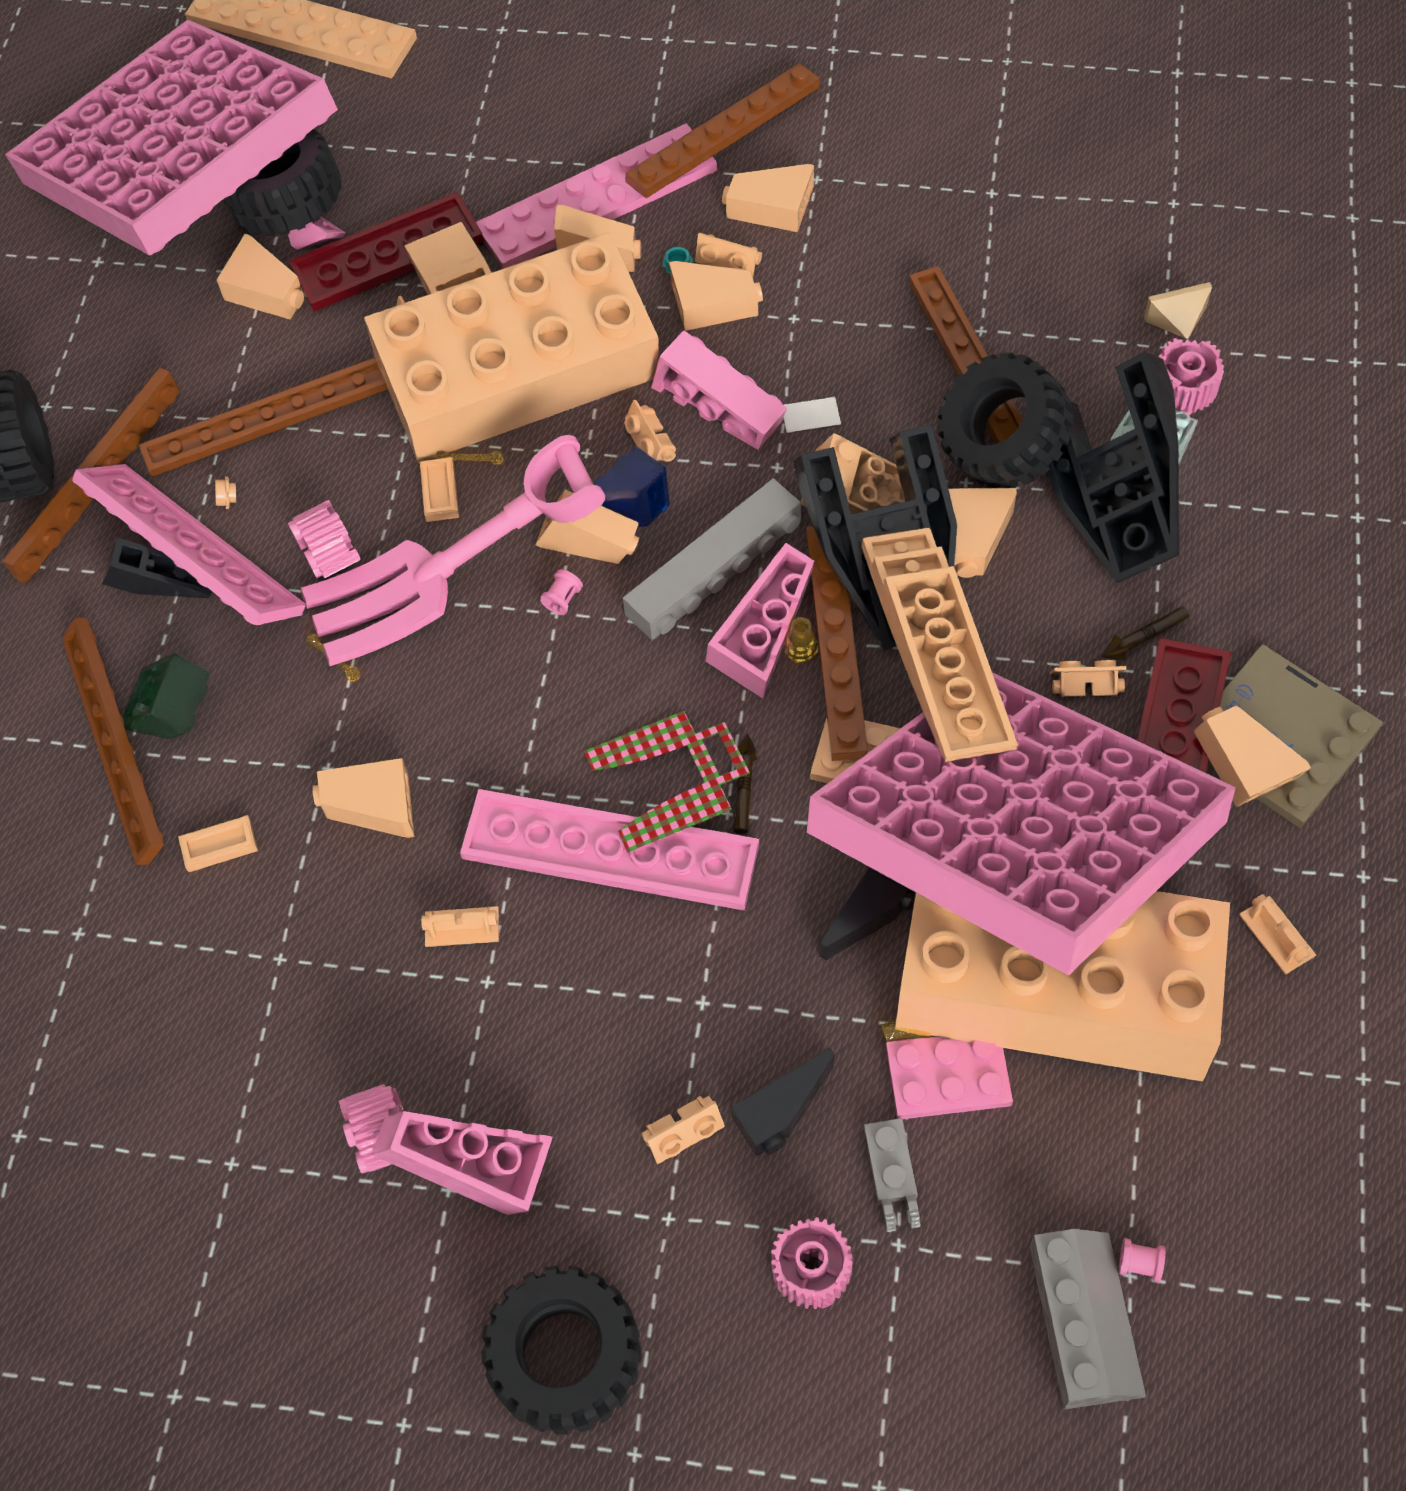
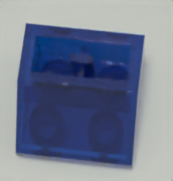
(636, 487)

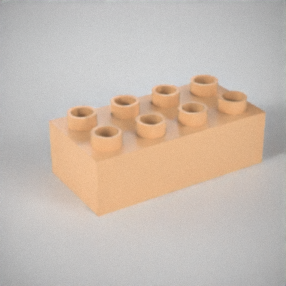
(514, 346)
(1135, 1003)

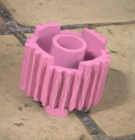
(1193, 373)
(325, 539)
(366, 1115)
(805, 1285)

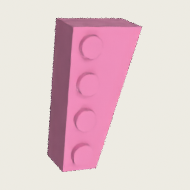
(717, 390)
(757, 628)
(470, 1159)

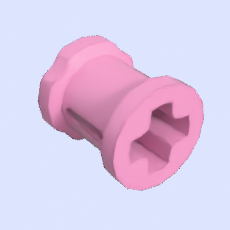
(561, 592)
(1142, 1260)

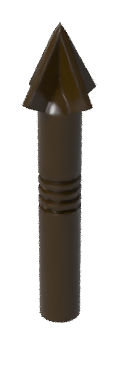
(1118, 647)
(743, 792)

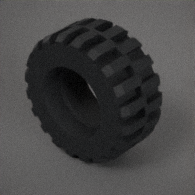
(288, 189)
(976, 398)
(24, 440)
(523, 1311)

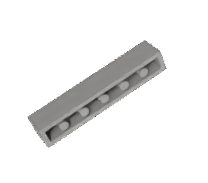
(712, 559)

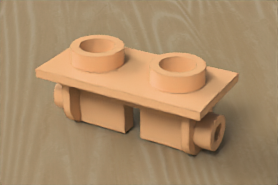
(726, 254)
(642, 425)
(1102, 677)
(461, 926)
(1277, 934)
(698, 1121)

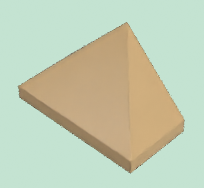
(1178, 309)

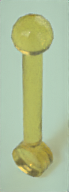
(495, 457)
(352, 673)

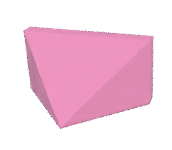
(314, 234)

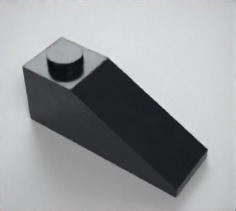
(149, 572)
(870, 907)
(776, 1109)

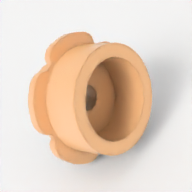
(225, 492)

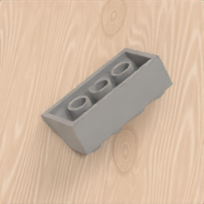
(1086, 1318)

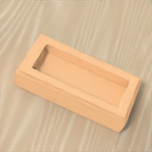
(439, 489)
(218, 843)

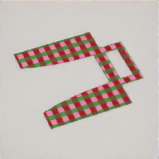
(686, 808)

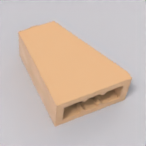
(770, 196)
(577, 226)
(260, 281)
(713, 294)
(981, 521)
(597, 536)
(1247, 754)
(368, 796)

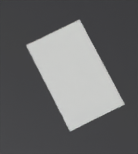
(811, 414)

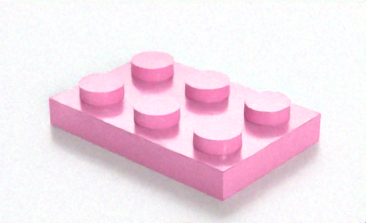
(946, 1076)

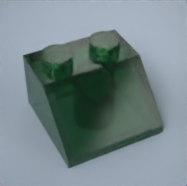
(166, 697)

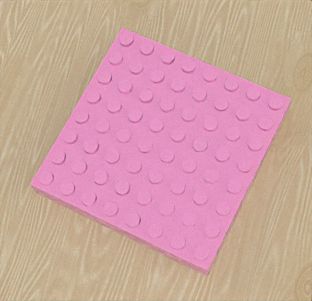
(171, 135)
(1028, 840)

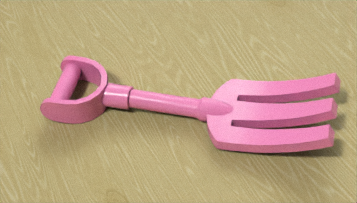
(426, 574)

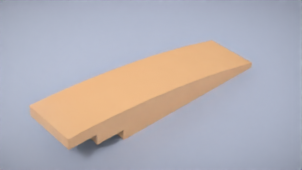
(939, 644)

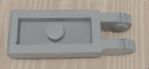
(892, 1170)

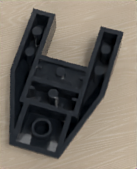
(1128, 488)
(842, 533)

